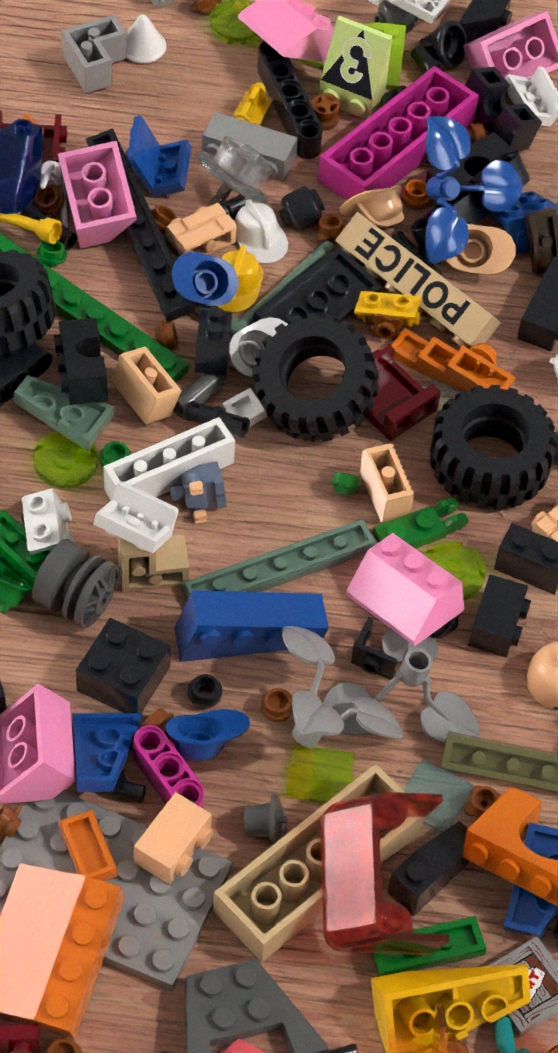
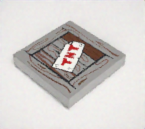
(542, 981)

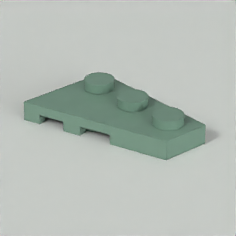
(77, 422)

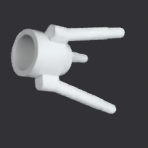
(52, 175)

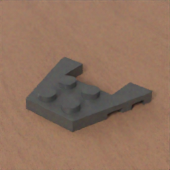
(242, 1004)

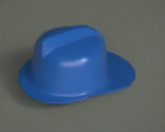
(204, 279)
(205, 734)

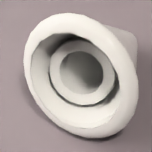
(144, 42)

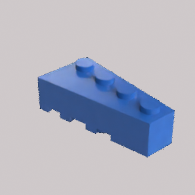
(244, 622)

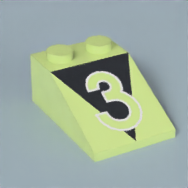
(356, 67)

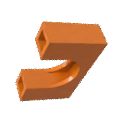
(498, 845)

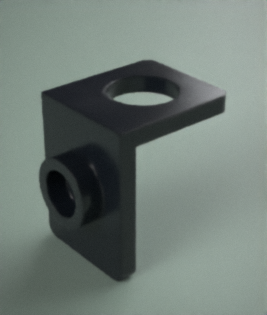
(369, 659)

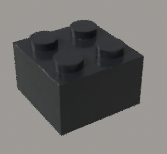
(123, 667)

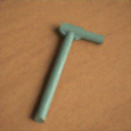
(319, 254)

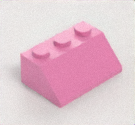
(290, 28)
(517, 47)
(97, 193)
(406, 589)
(36, 747)

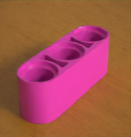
(165, 759)

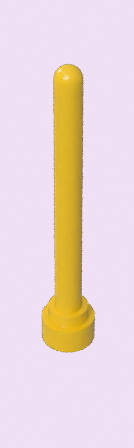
(46, 229)

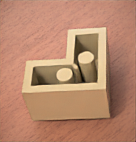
(158, 570)

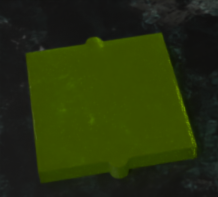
(318, 773)

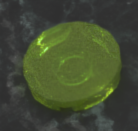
(227, 25)
(63, 462)
(462, 563)

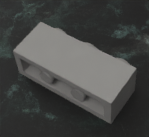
(272, 145)

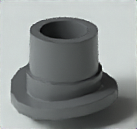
(266, 820)

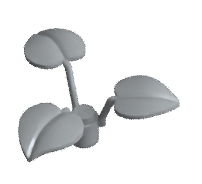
(443, 713)
(312, 715)

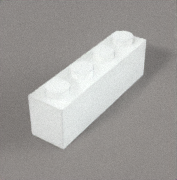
(161, 464)

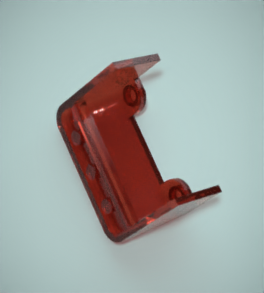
(351, 876)

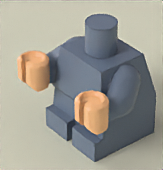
(201, 489)

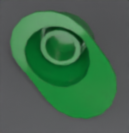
(12, 586)

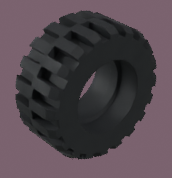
(25, 301)
(303, 341)
(498, 415)

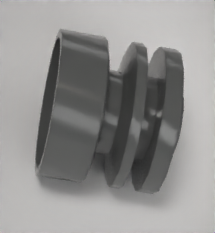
(75, 583)

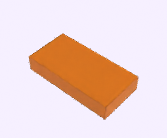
(87, 846)

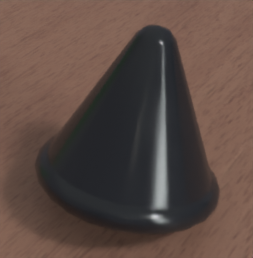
(447, 43)

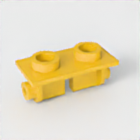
(253, 105)
(389, 305)

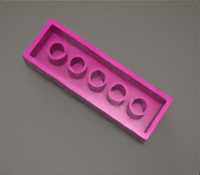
(395, 136)

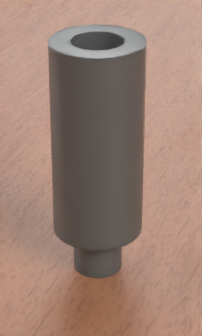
(199, 391)

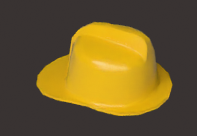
(249, 279)

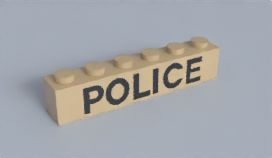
(412, 277)

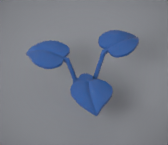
(502, 187)

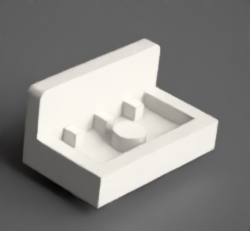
(537, 93)
(137, 518)
(45, 520)

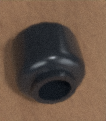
(301, 208)

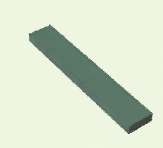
(288, 562)

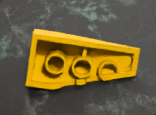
(470, 997)

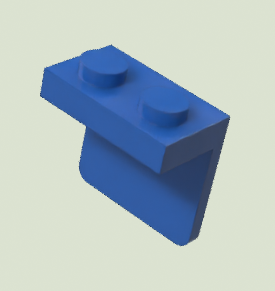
(159, 167)
(514, 219)

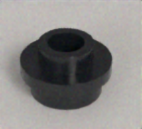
(205, 683)

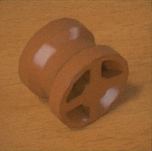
(326, 108)

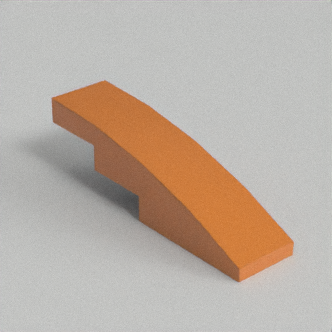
(456, 368)

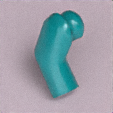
(504, 1036)

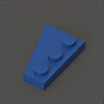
(102, 748)
(526, 911)

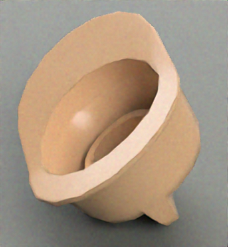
(379, 206)
(486, 252)

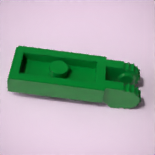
(424, 525)

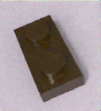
(542, 238)

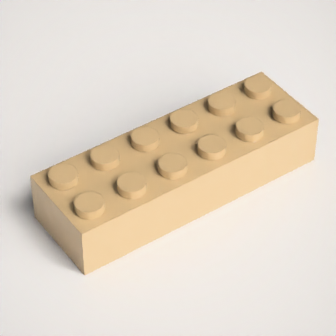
(284, 884)

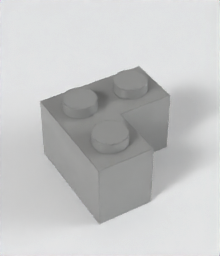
(92, 50)

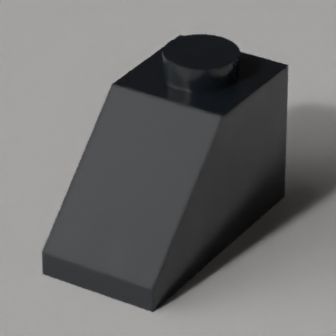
(485, 17)

